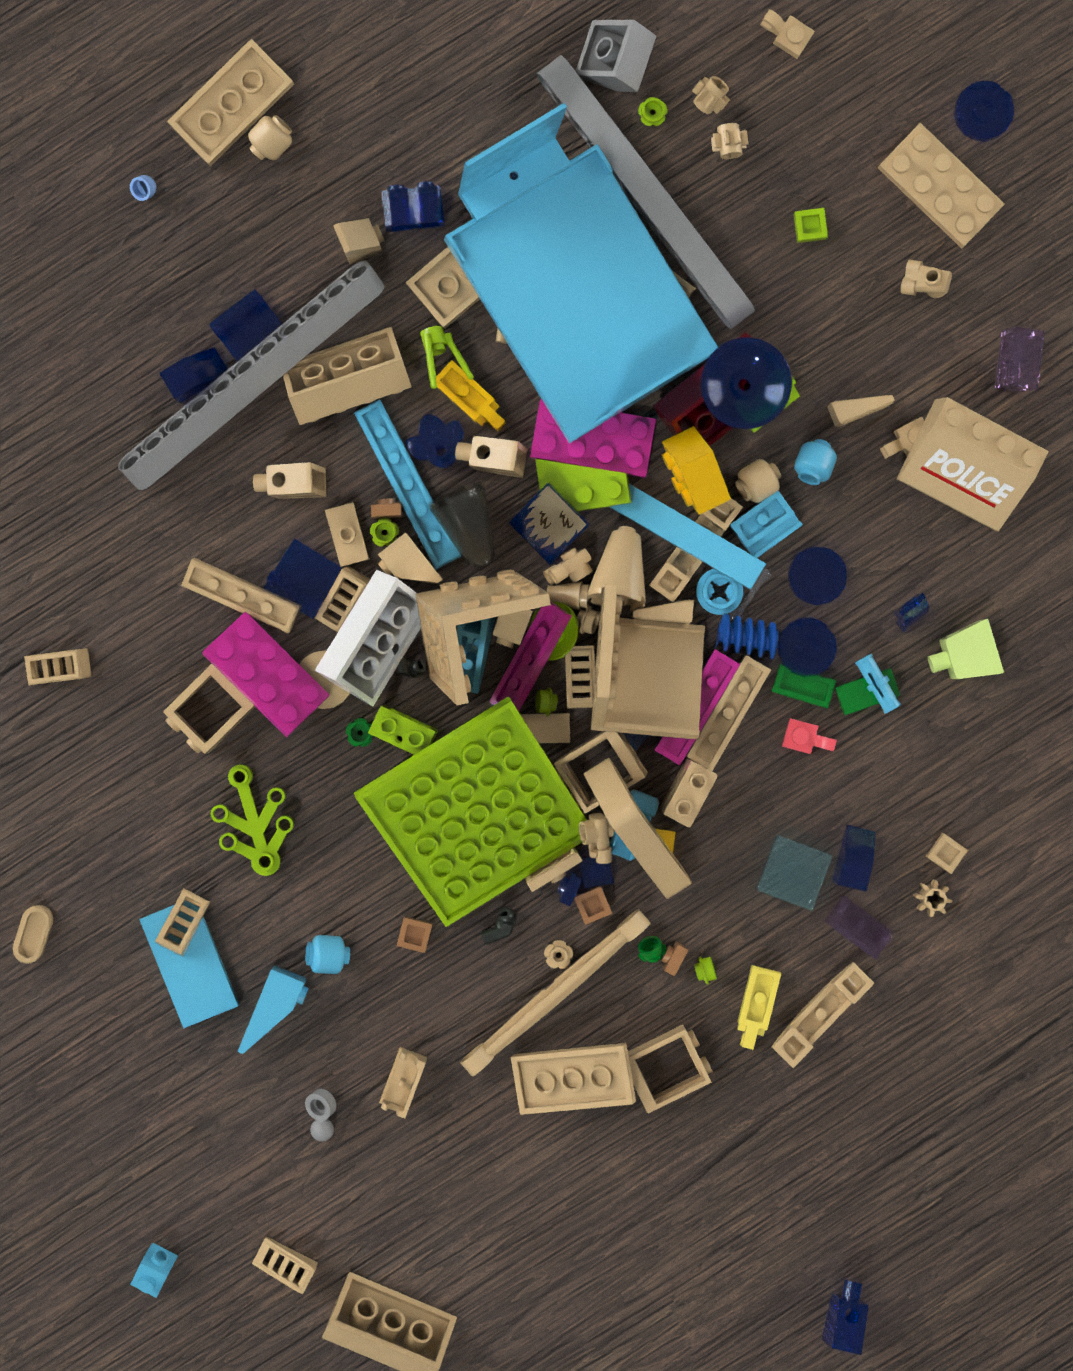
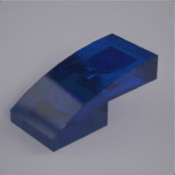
(912, 611)

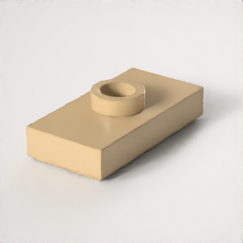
(347, 534)
(554, 870)

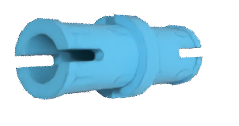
(878, 683)

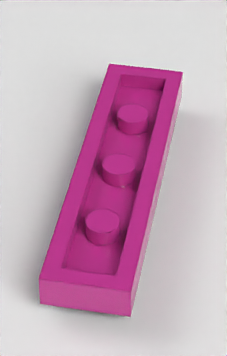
(532, 655)
(715, 679)

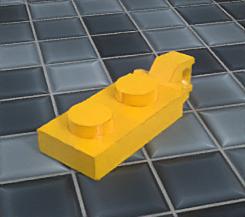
(469, 396)

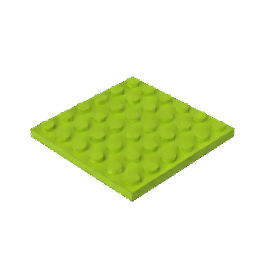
(474, 812)

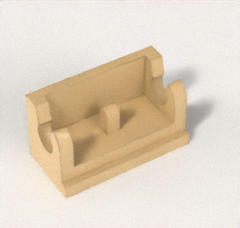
(403, 1081)

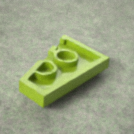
(585, 486)

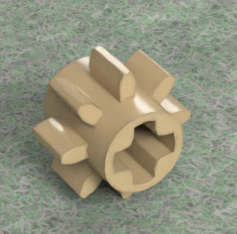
(711, 95)
(729, 141)
(936, 905)

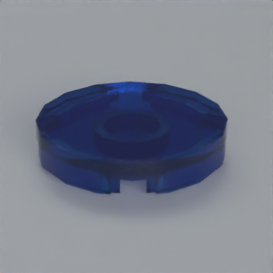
(984, 111)
(817, 575)
(807, 647)

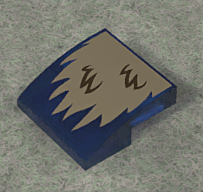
(549, 523)

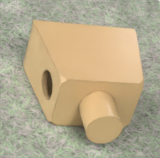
(505, 456)
(292, 481)

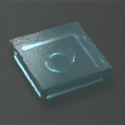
(794, 872)

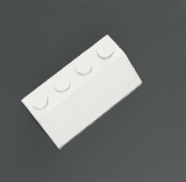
(362, 651)

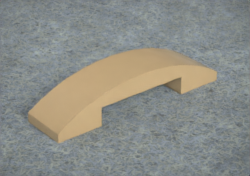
(680, 564)
(820, 1013)

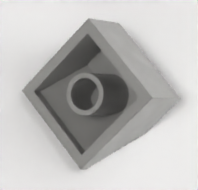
(616, 54)

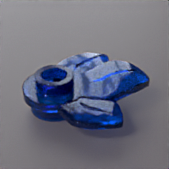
(433, 437)

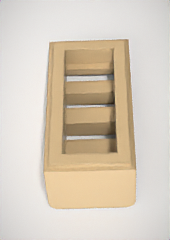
(850, 410)
(356, 578)
(672, 612)
(579, 651)
(76, 663)
(167, 928)
(279, 1273)

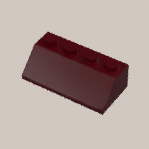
(686, 408)

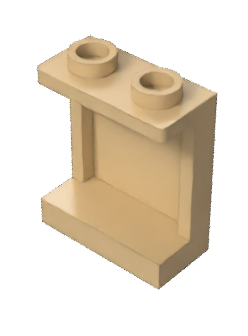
(688, 792)

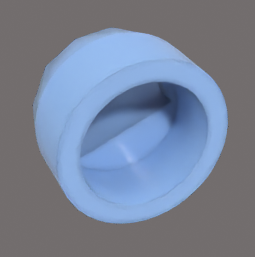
(143, 187)

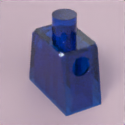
(848, 1331)

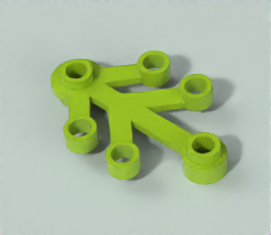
(254, 825)

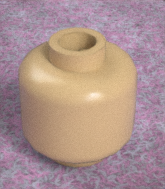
(270, 138)
(758, 480)

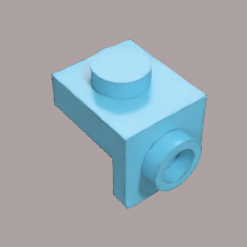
(153, 1270)

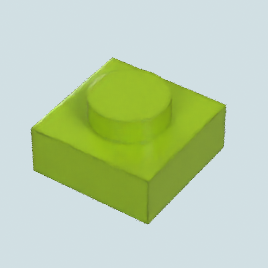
(810, 225)

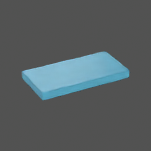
(197, 979)

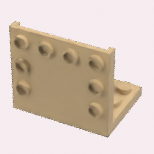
(466, 603)
(646, 674)

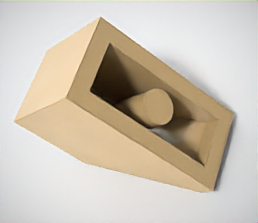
(359, 239)
(407, 562)
(511, 628)

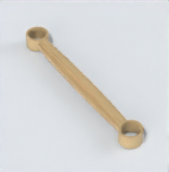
(555, 993)

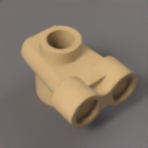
(920, 279)
(574, 564)
(596, 834)

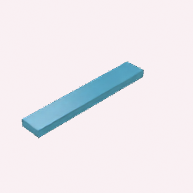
(406, 482)
(692, 538)

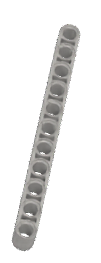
(647, 193)
(251, 375)

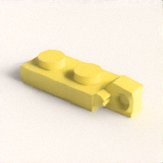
(757, 1004)

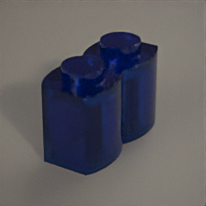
(413, 207)

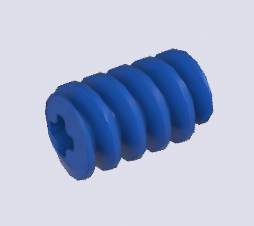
(747, 635)

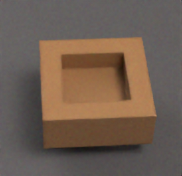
(386, 509)
(592, 905)
(414, 934)
(674, 957)

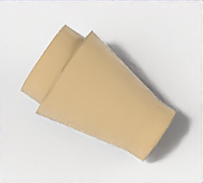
(570, 594)

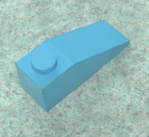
(476, 640)
(276, 1001)

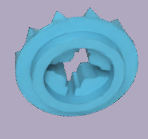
(719, 605)

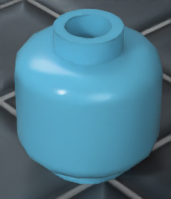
(815, 462)
(327, 954)

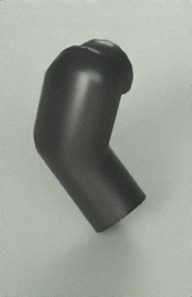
(409, 667)
(503, 927)

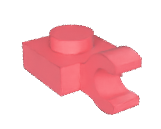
(802, 737)

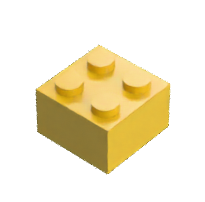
(695, 471)

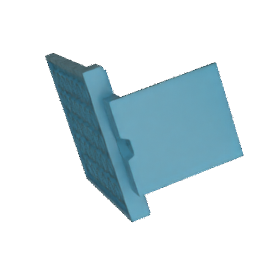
(573, 278)

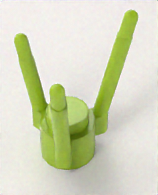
(434, 343)

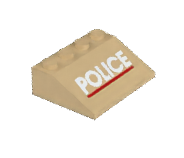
(971, 463)

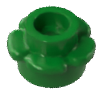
(352, 732)
(651, 949)

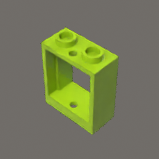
(392, 723)

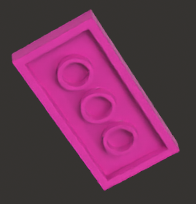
(616, 445)
(265, 674)

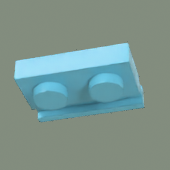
(765, 525)

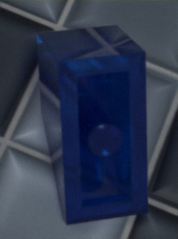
(193, 374)
(855, 858)

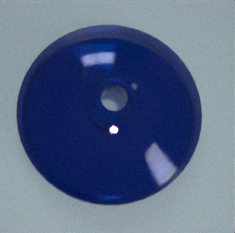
(767, 378)

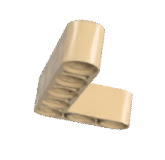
(636, 829)

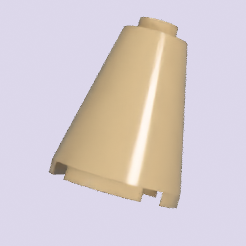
(623, 567)

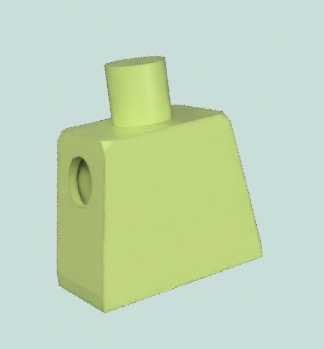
(968, 652)

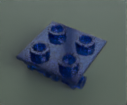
(245, 324)
(303, 577)

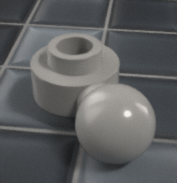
(321, 1106)

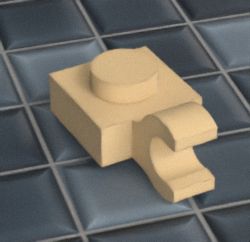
(791, 35)
(905, 439)

